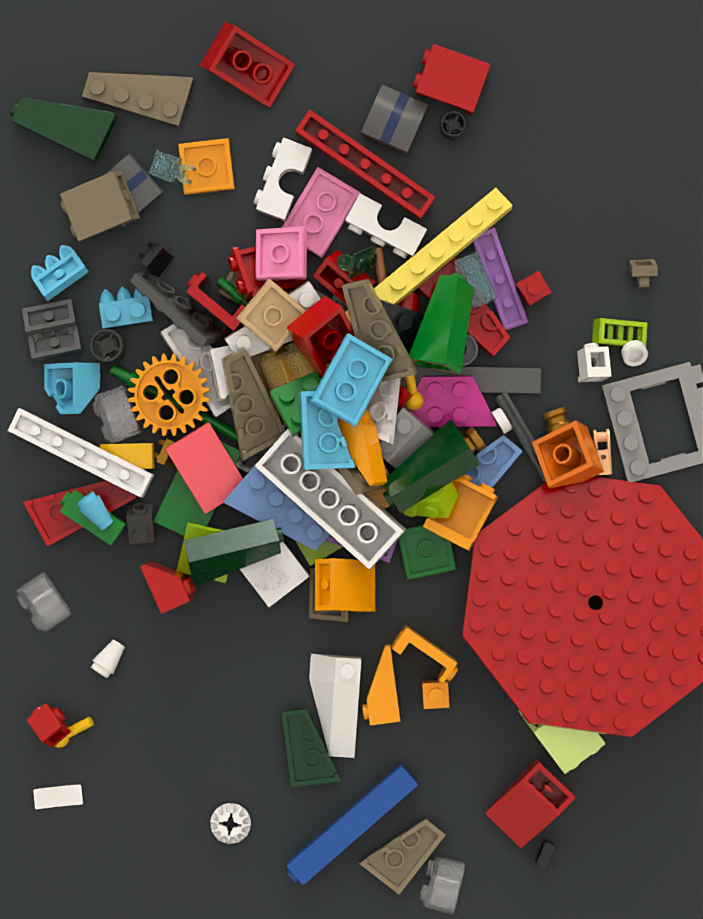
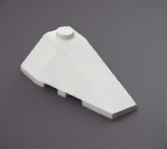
(336, 695)

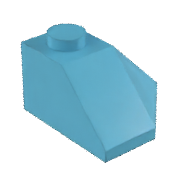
(72, 385)

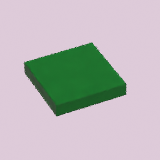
(425, 553)

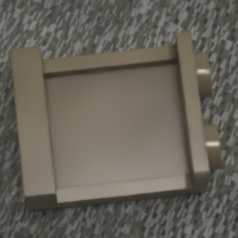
(99, 205)

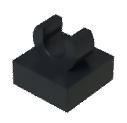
(156, 259)

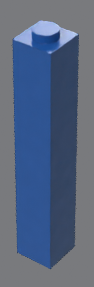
(351, 824)

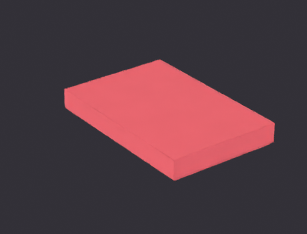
(205, 466)

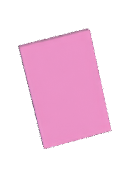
(322, 210)

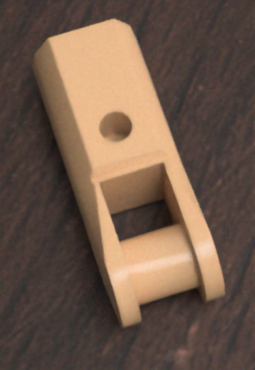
(604, 455)

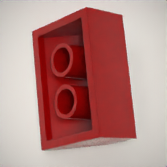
(168, 586)

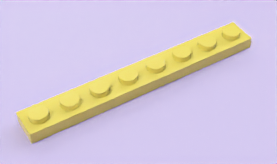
(443, 248)

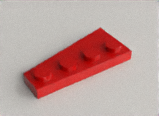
(482, 321)
(55, 525)

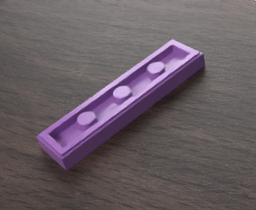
(493, 259)

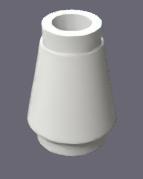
(108, 658)

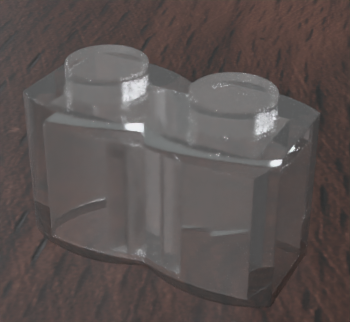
(44, 602)
(443, 884)

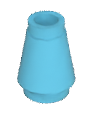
(95, 510)

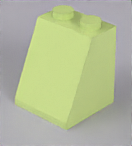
(567, 745)

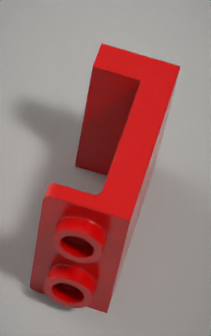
(451, 78)
(244, 265)
(195, 285)

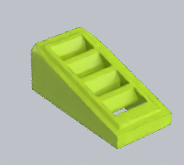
(599, 330)

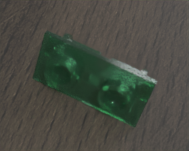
(358, 261)

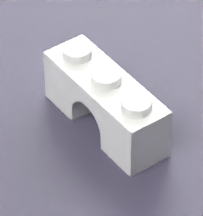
(288, 158)
(364, 219)

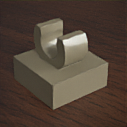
(642, 270)

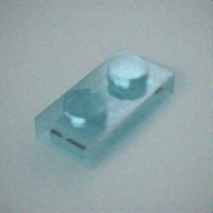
(475, 274)

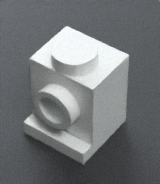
(601, 363)

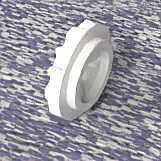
(239, 816)

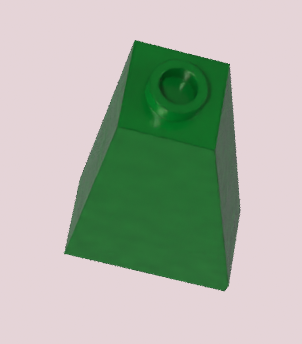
(444, 326)

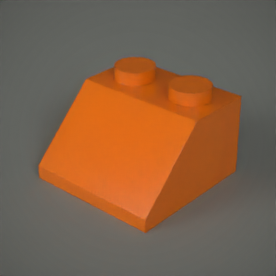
(568, 455)

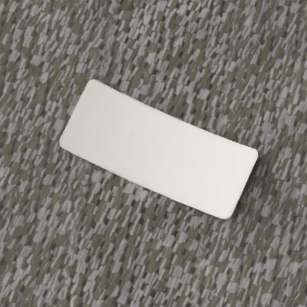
(58, 796)

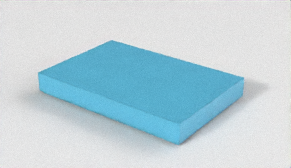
(351, 380)

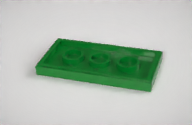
(181, 506)

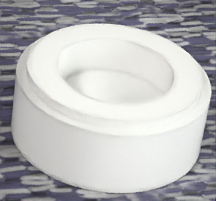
(634, 353)
(501, 420)

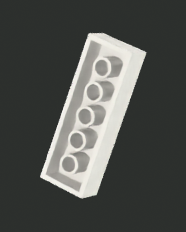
(326, 496)

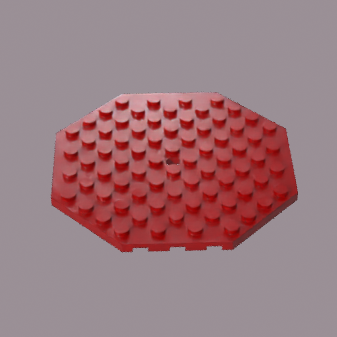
(533, 618)

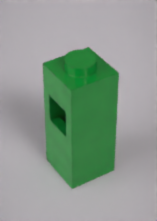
(71, 510)

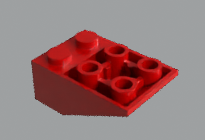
(530, 803)

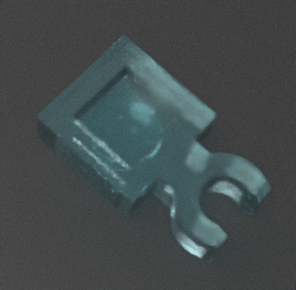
(168, 167)

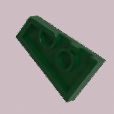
(306, 753)

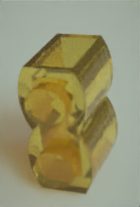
(284, 367)

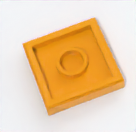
(212, 166)

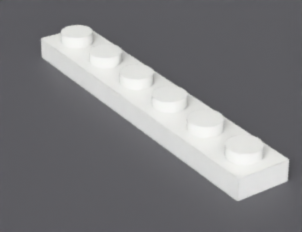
(80, 452)

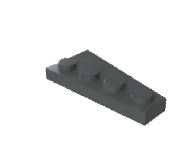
(179, 309)

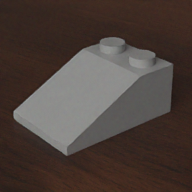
(408, 437)

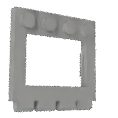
(627, 428)

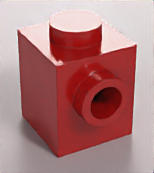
(49, 724)

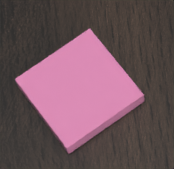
(281, 253)

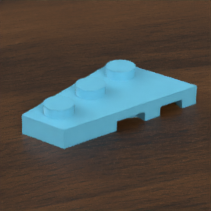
(321, 438)

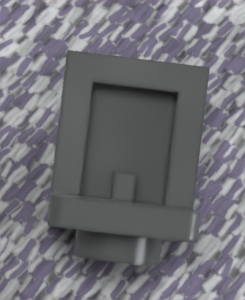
(140, 523)

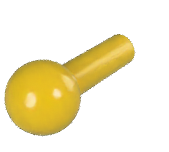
(416, 400)
(75, 729)

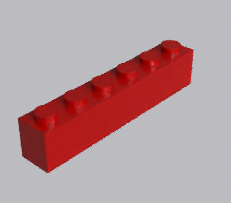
(364, 165)

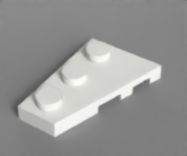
(384, 409)

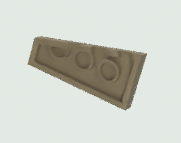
(375, 328)

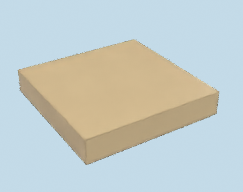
(270, 314)

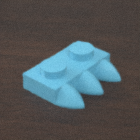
(59, 273)
(124, 310)

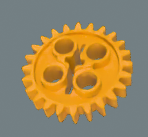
(187, 380)

